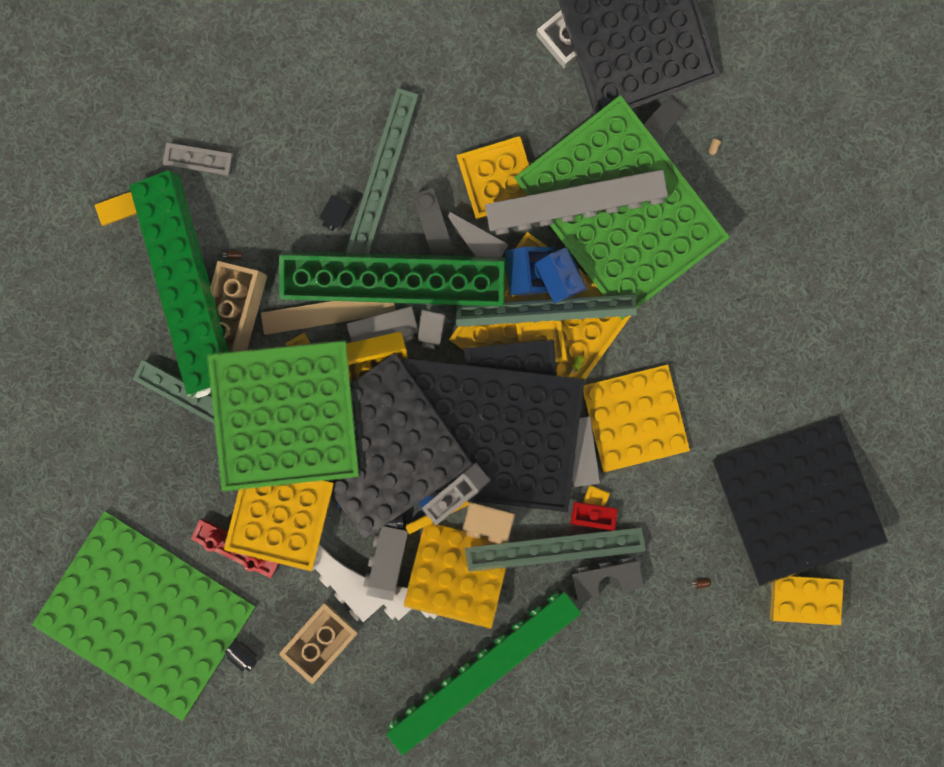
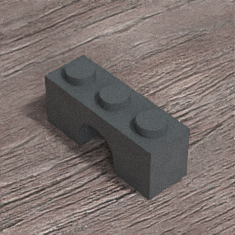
(587, 581)

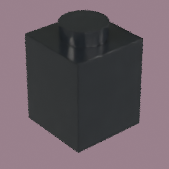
(335, 213)

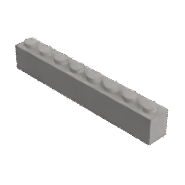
(576, 201)

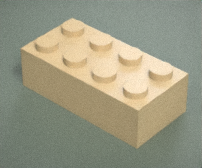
(237, 300)

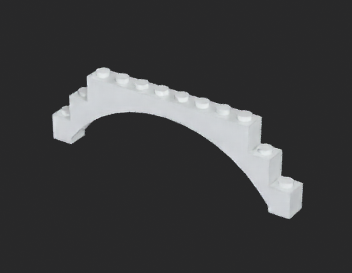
(350, 589)

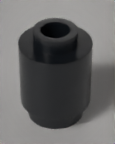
(241, 656)

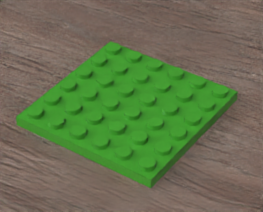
(283, 415)

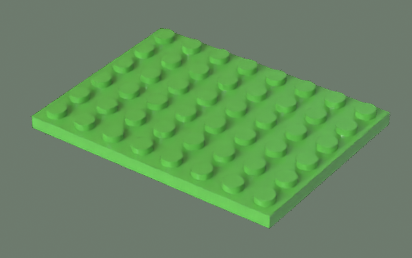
(632, 248)
(143, 615)

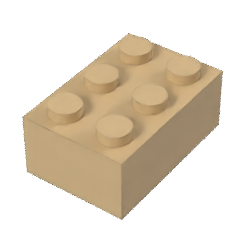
(488, 522)
(318, 643)

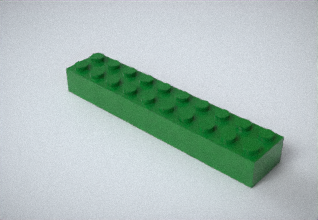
(180, 277)
(392, 278)
(481, 673)

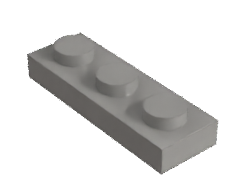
(197, 159)

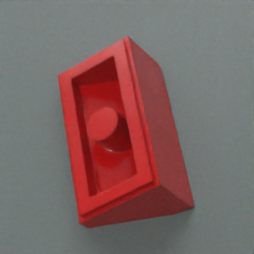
(593, 516)

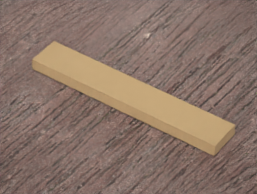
(320, 315)

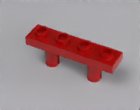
(214, 539)

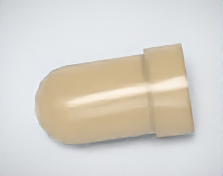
(714, 146)

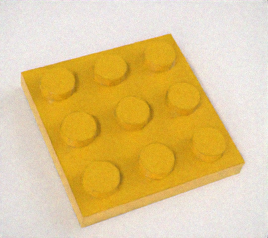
(491, 173)

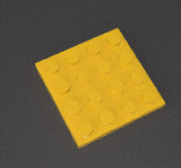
(635, 418)
(280, 522)
(442, 581)

